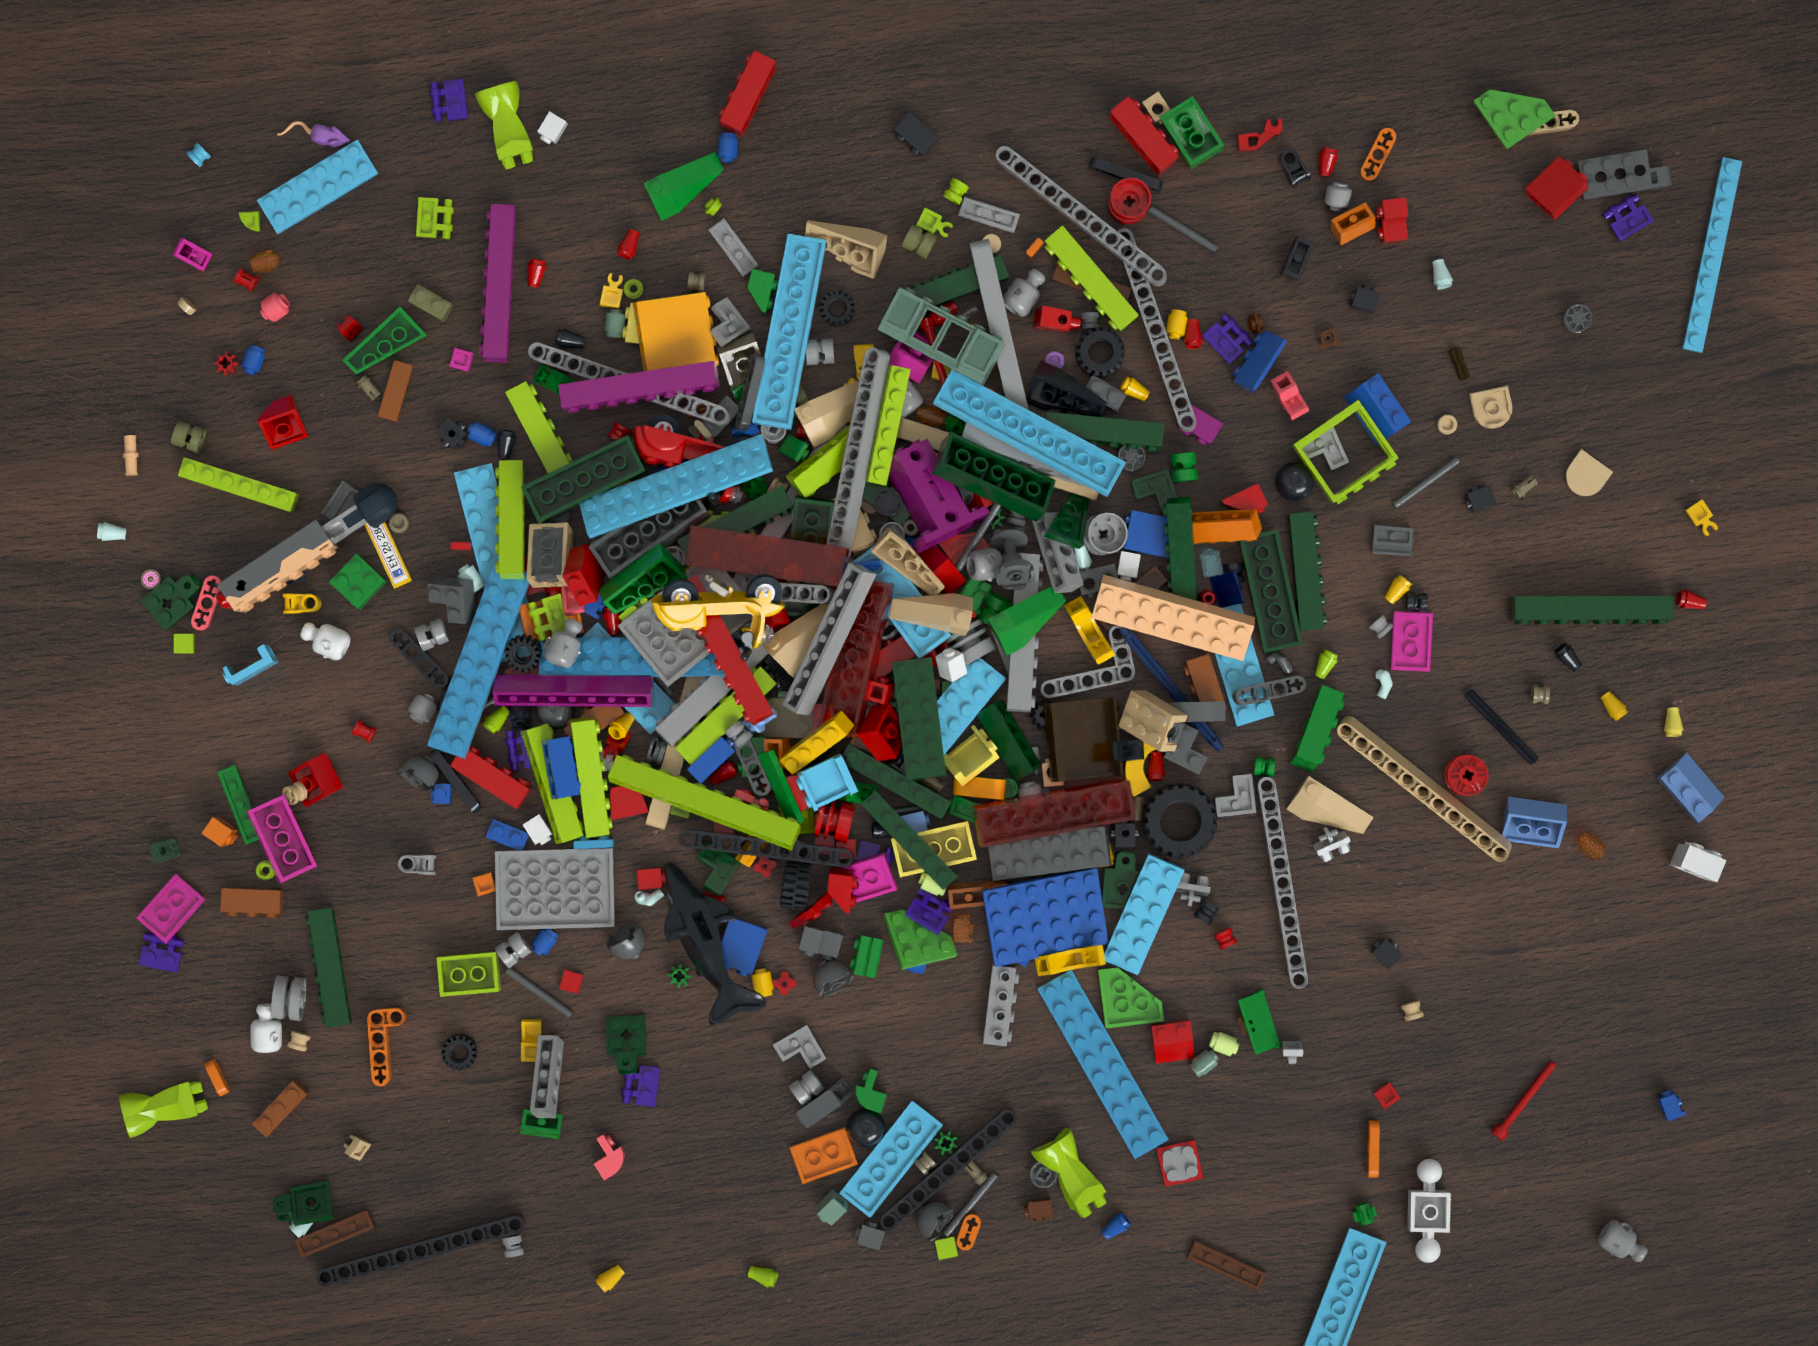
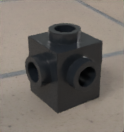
(445, 432)
(1127, 840)

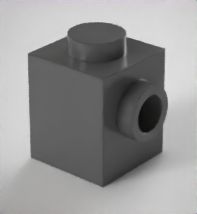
(870, 1235)

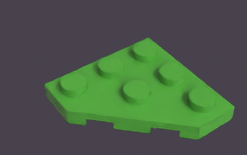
(1512, 115)
(916, 944)
(1126, 1000)

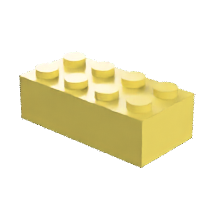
(950, 842)

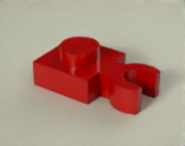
(614, 745)

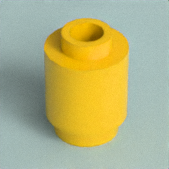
(1176, 324)
(762, 982)

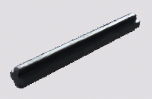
(1501, 727)

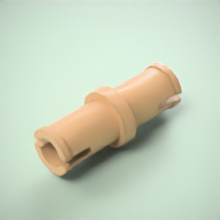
(130, 455)

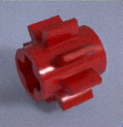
(222, 359)

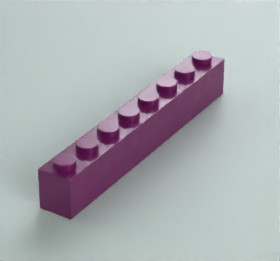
(499, 283)
(639, 385)
(573, 690)

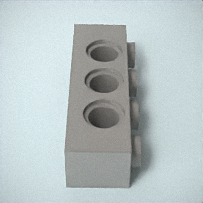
(1058, 558)
(546, 1076)

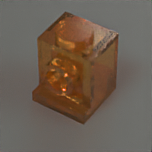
(962, 929)

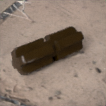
(1461, 367)

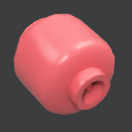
(274, 307)

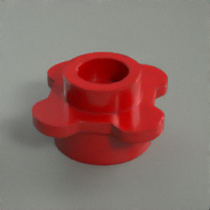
(765, 871)
(789, 983)

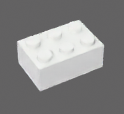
(1698, 861)

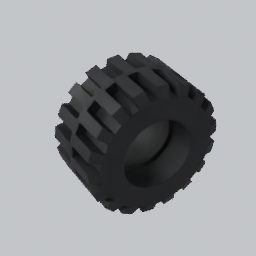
(1105, 335)
(796, 885)

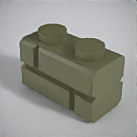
(430, 303)

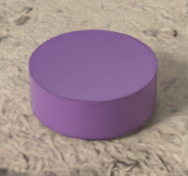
(1055, 358)

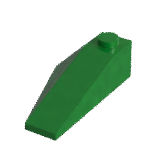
(677, 187)
(1022, 621)

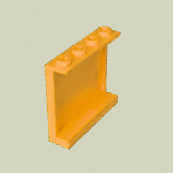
(675, 331)

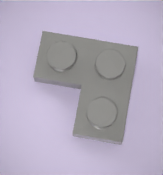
(731, 324)
(1330, 447)
(1241, 802)
(803, 1042)

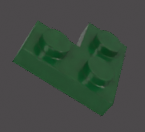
(1156, 483)
(723, 869)

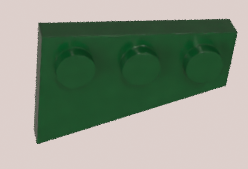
(1070, 522)

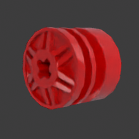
(1137, 194)
(1455, 770)
(834, 820)

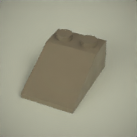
(736, 359)
(787, 722)

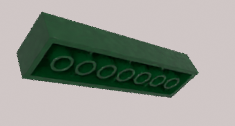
(1590, 608)

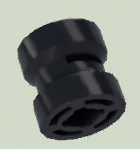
(1238, 567)
(1412, 599)
(1206, 911)

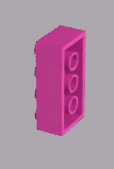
(281, 839)

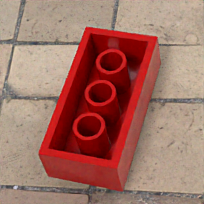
(748, 93)
(1143, 135)
(492, 777)

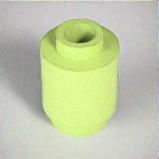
(930, 885)
(1224, 1043)

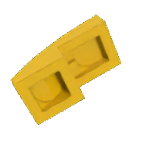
(530, 1030)

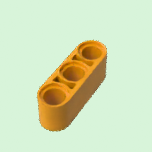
(981, 788)

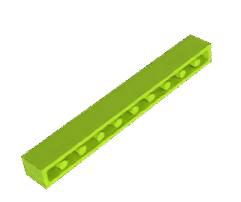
(704, 802)

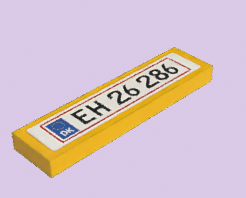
(389, 555)

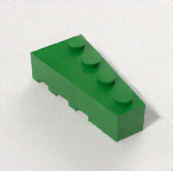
(387, 339)
(642, 579)
(1318, 728)

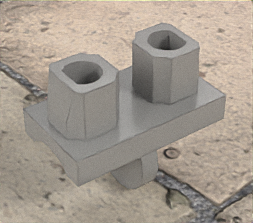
(1331, 841)
(1201, 888)

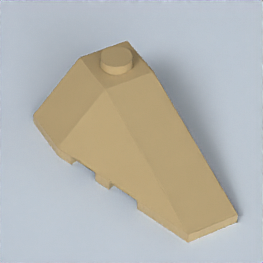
(854, 245)
(827, 414)
(903, 558)
(940, 612)
(794, 640)
(1323, 806)

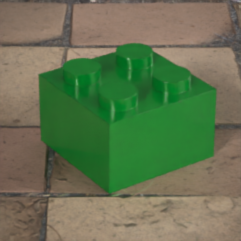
(358, 581)

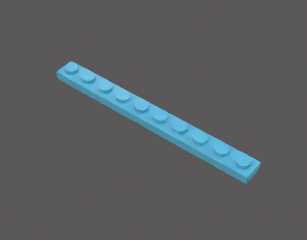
(1712, 255)

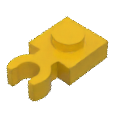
(612, 294)
(1700, 514)

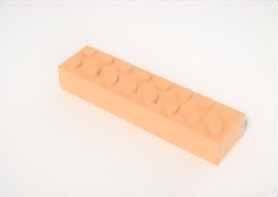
(1173, 617)

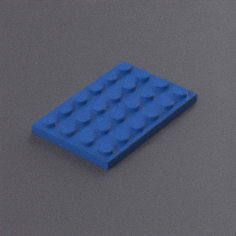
(1044, 916)

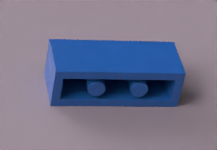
(561, 767)

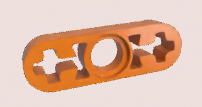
(1389, 144)
(1373, 1149)

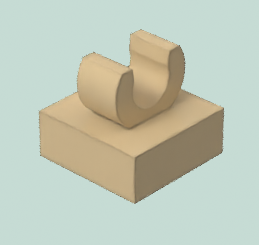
(357, 1148)

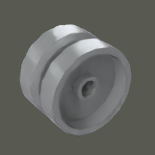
(288, 998)

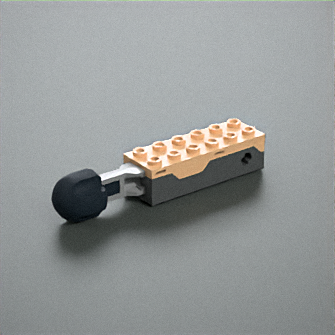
(304, 550)

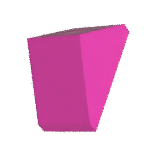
(192, 254)

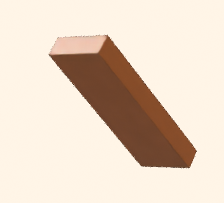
(395, 391)

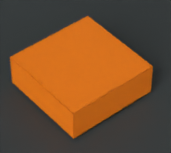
(1032, 250)
(484, 884)

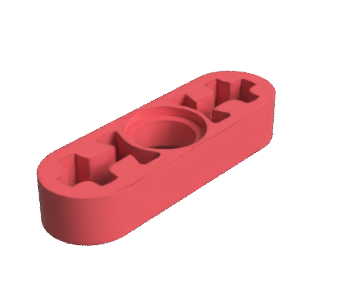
(196, 615)

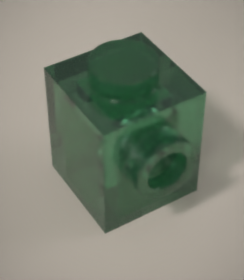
(164, 850)

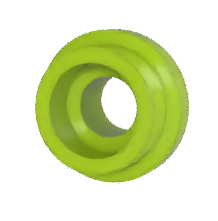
(712, 206)
(633, 282)
(259, 871)

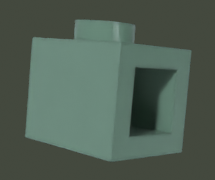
(831, 1207)

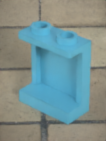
(267, 661)
(826, 782)

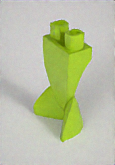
(510, 136)
(174, 1103)
(1075, 1179)

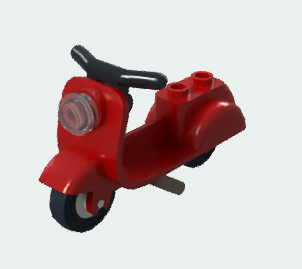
(663, 444)

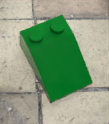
(1191, 133)

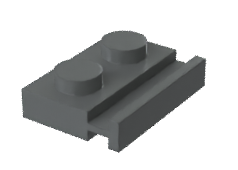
(340, 501)
(1392, 541)

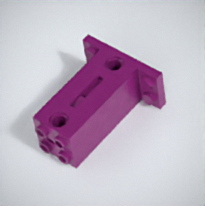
(928, 498)

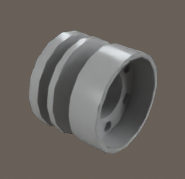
(1114, 534)
(971, 643)

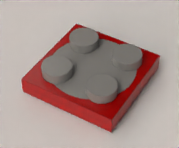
(1179, 1163)

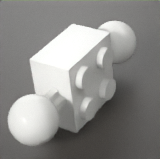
(1428, 1210)

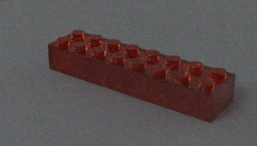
(766, 555)
(858, 659)
(1054, 812)

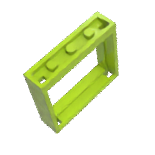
(1371, 475)

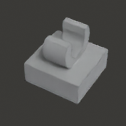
(1292, 1050)

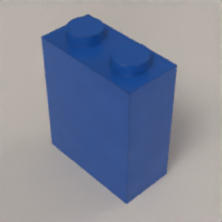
(1146, 534)
(712, 759)
(742, 945)

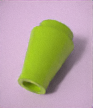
(1326, 662)
(496, 719)
(763, 1275)

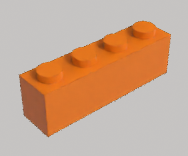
(1226, 526)

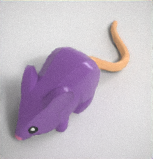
(322, 134)

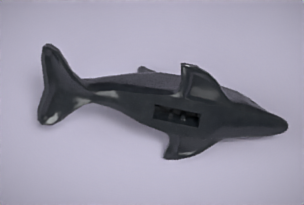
(696, 921)

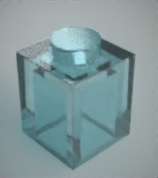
(1210, 563)

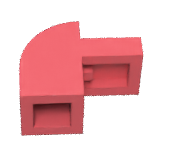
(1289, 396)
(613, 1160)

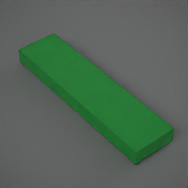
(780, 785)
(238, 801)

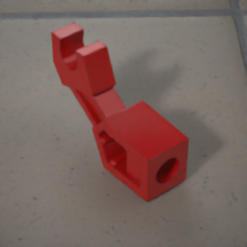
(1268, 133)

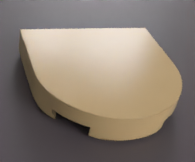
(1491, 407)
(1586, 475)

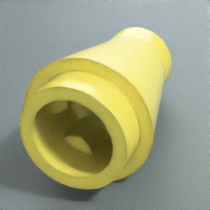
(1673, 723)

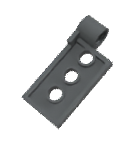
(1652, 179)

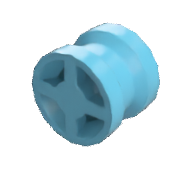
(198, 154)

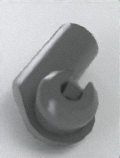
(1281, 660)

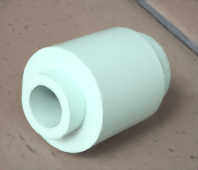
(471, 573)

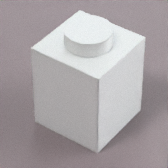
(552, 128)
(1128, 565)
(951, 664)
(538, 830)

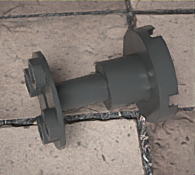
(1014, 571)

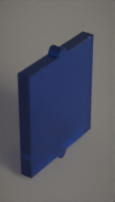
(1227, 589)

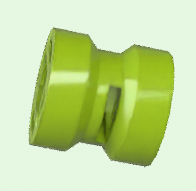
(955, 191)

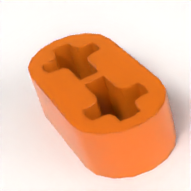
(217, 1077)
(972, 1234)

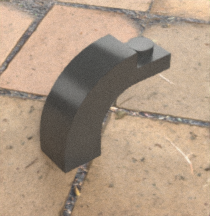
(1202, 710)

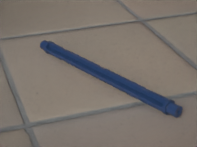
(1167, 683)

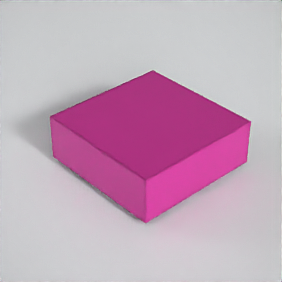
(461, 359)

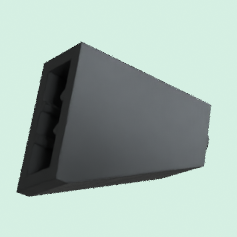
(825, 1102)

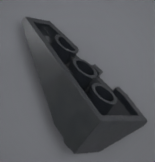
(1058, 390)

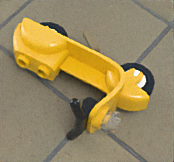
(686, 608)

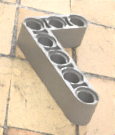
(799, 592)
(1096, 674)

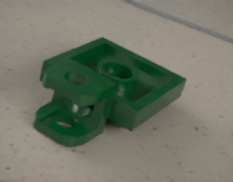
(179, 593)
(1115, 876)
(626, 1050)
(296, 1208)

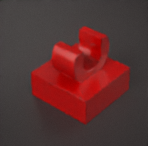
(349, 328)

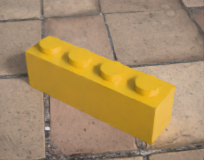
(816, 742)

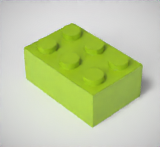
(468, 973)

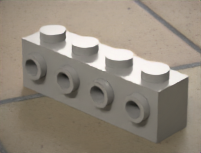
(999, 1005)

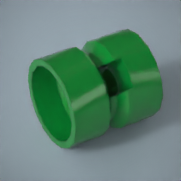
(1184, 467)
(995, 605)

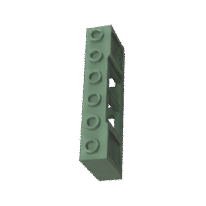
(975, 357)

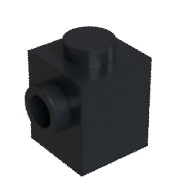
(1364, 299)
(1479, 498)
(1386, 952)

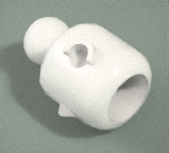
(327, 640)
(265, 1031)

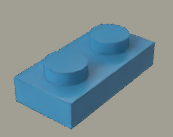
(602, 842)

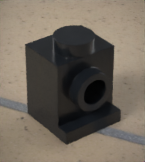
(520, 717)

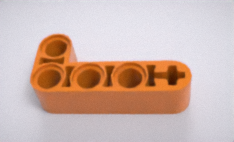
(374, 1047)

